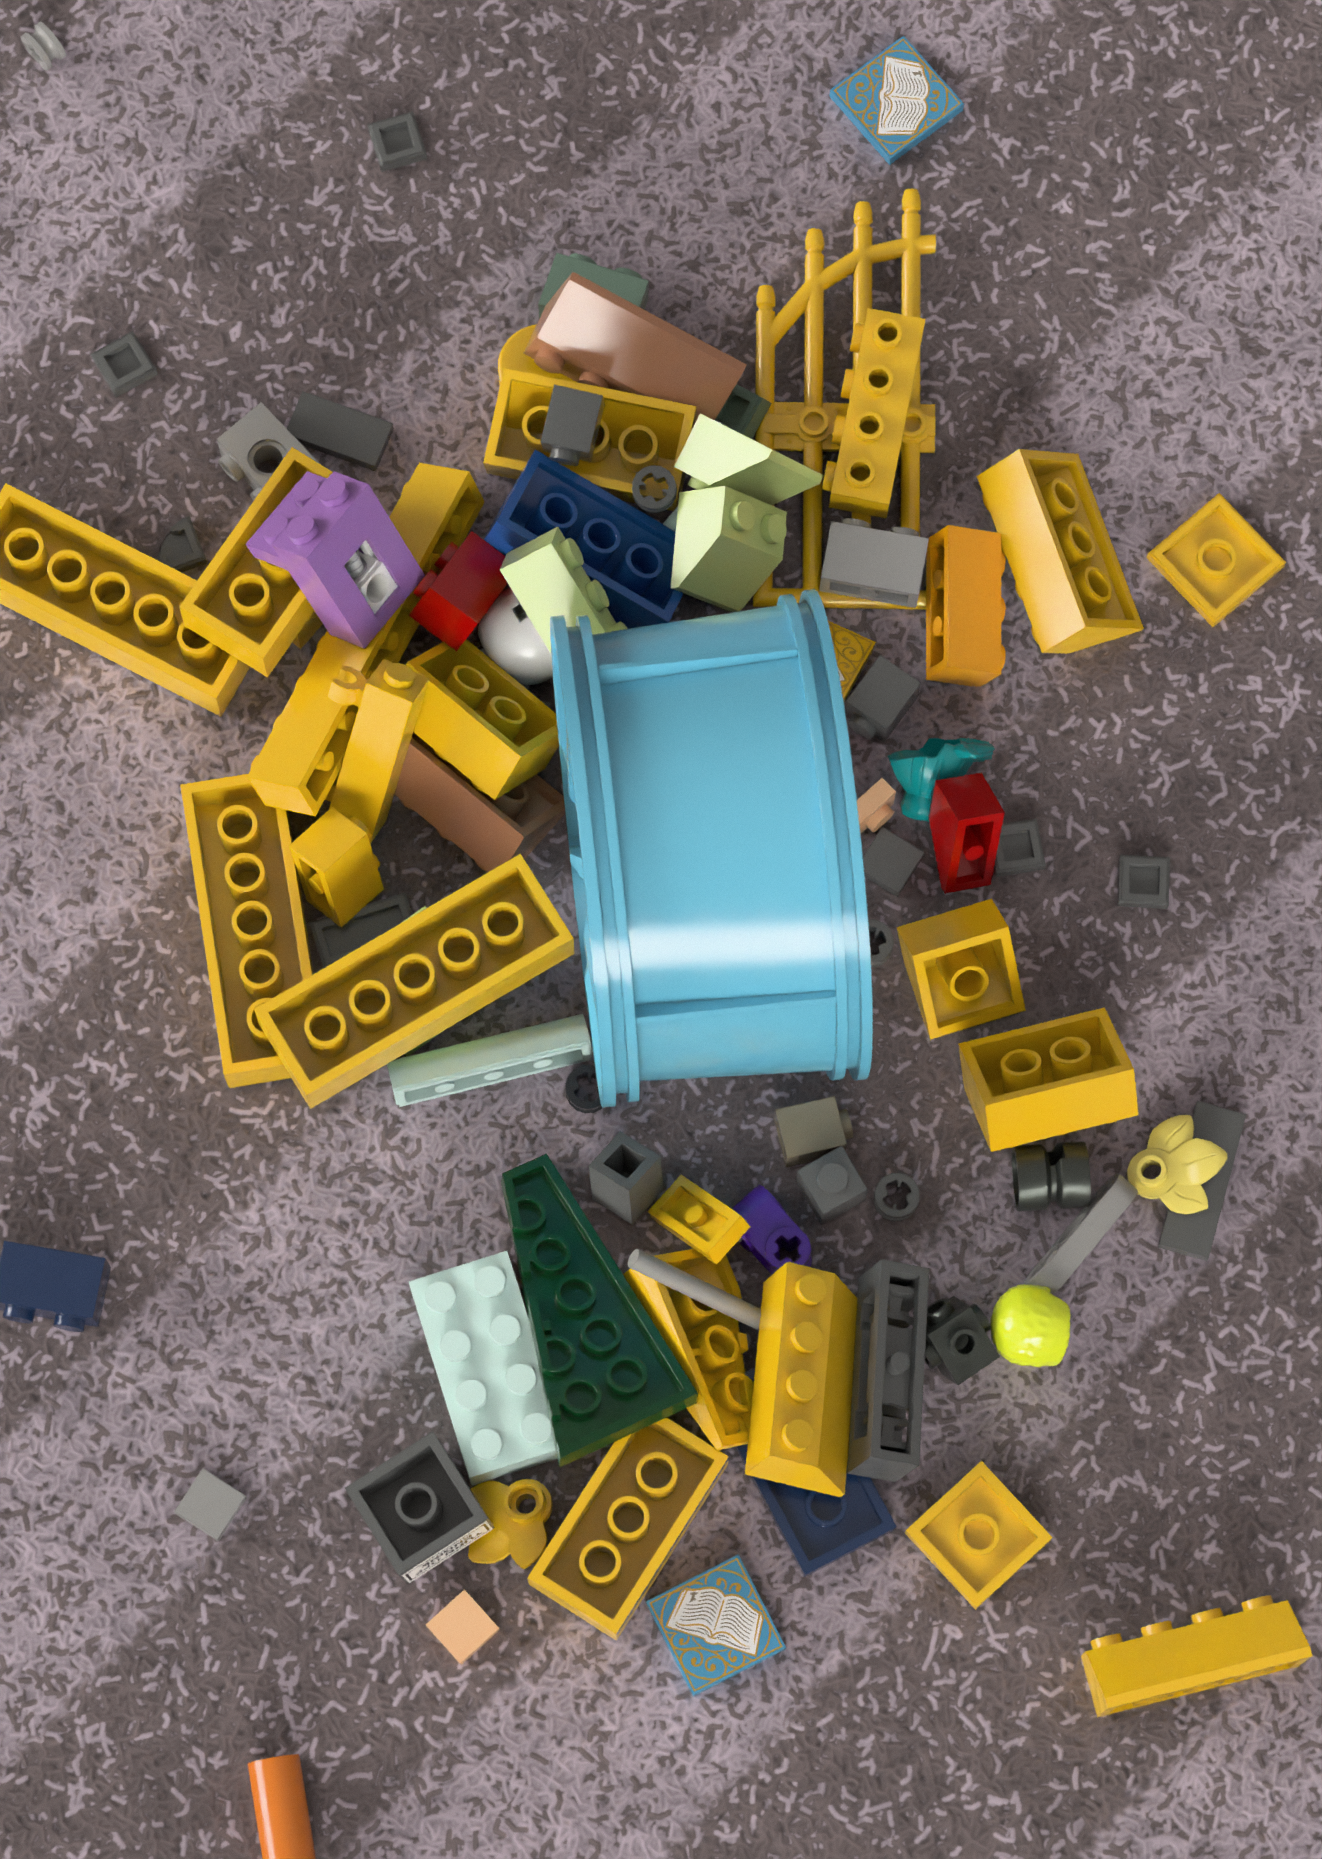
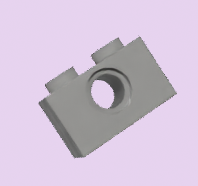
(252, 441)

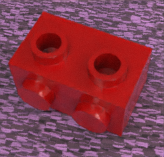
(462, 592)

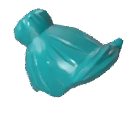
(934, 761)

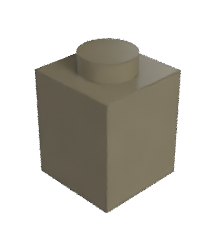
(811, 1130)

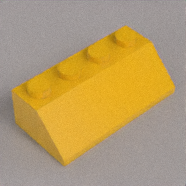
(631, 435)
(1058, 550)
(803, 1381)
(1194, 1656)

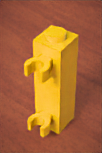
(379, 738)

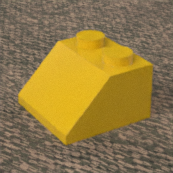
(962, 968)

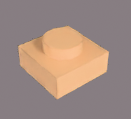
(875, 806)

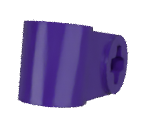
(771, 1231)

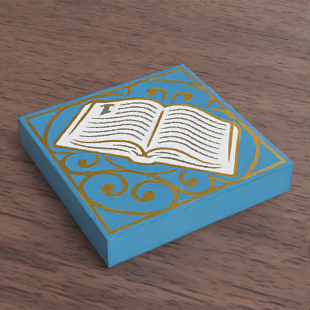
(896, 100)
(715, 1625)

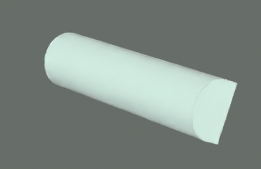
(490, 1060)

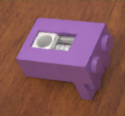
(340, 554)

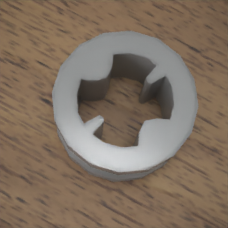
(43, 45)

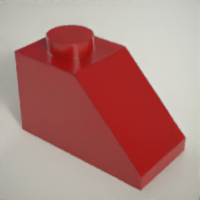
(965, 831)

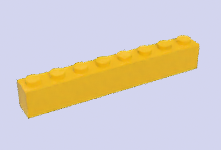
(313, 731)

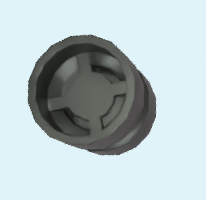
(1051, 1176)

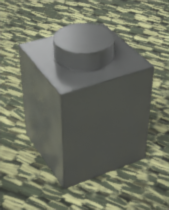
(572, 425)
(881, 700)
(626, 1177)
(831, 1185)

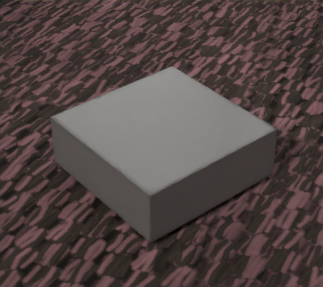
(210, 1504)

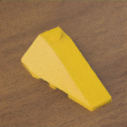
(704, 1345)

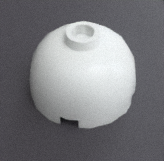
(513, 641)

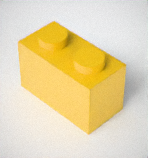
(337, 866)

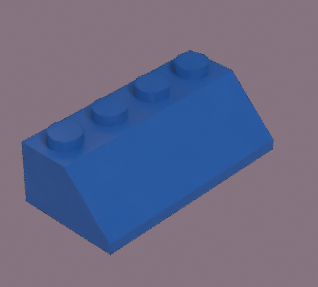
(618, 542)

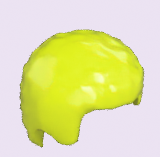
(1031, 1326)

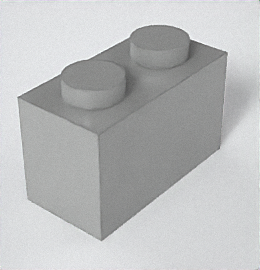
(874, 562)

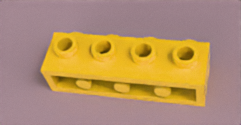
(875, 414)

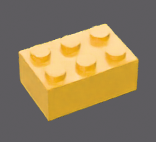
(483, 719)
(1048, 1079)

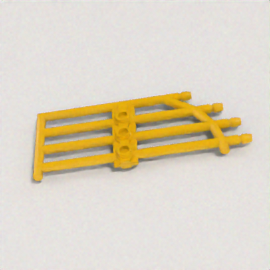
(811, 423)

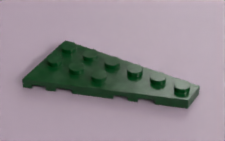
(592, 1338)

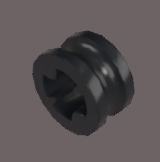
(572, 1089)

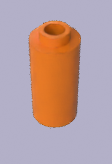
(281, 1808)

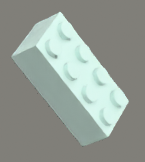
(486, 1366)

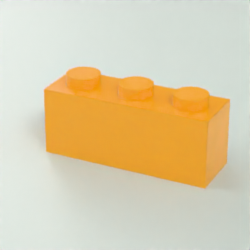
(964, 606)

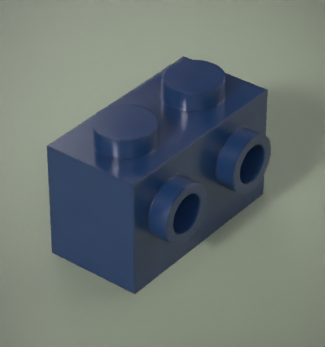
(52, 1286)

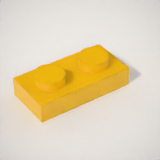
(699, 1219)

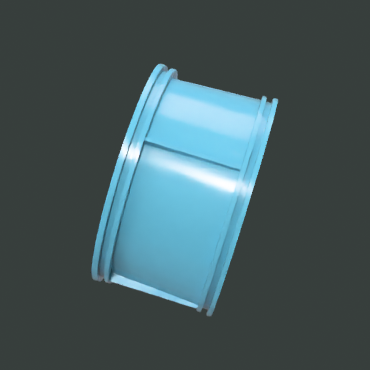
(714, 847)

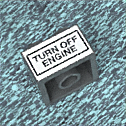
(419, 1508)

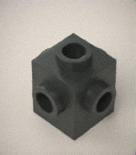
(957, 1339)

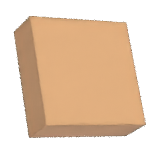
(462, 1627)

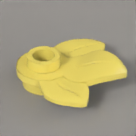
(1183, 1164)

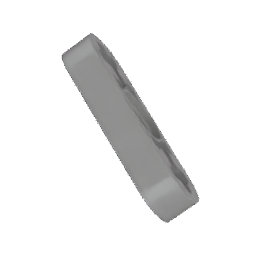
(1083, 1234)

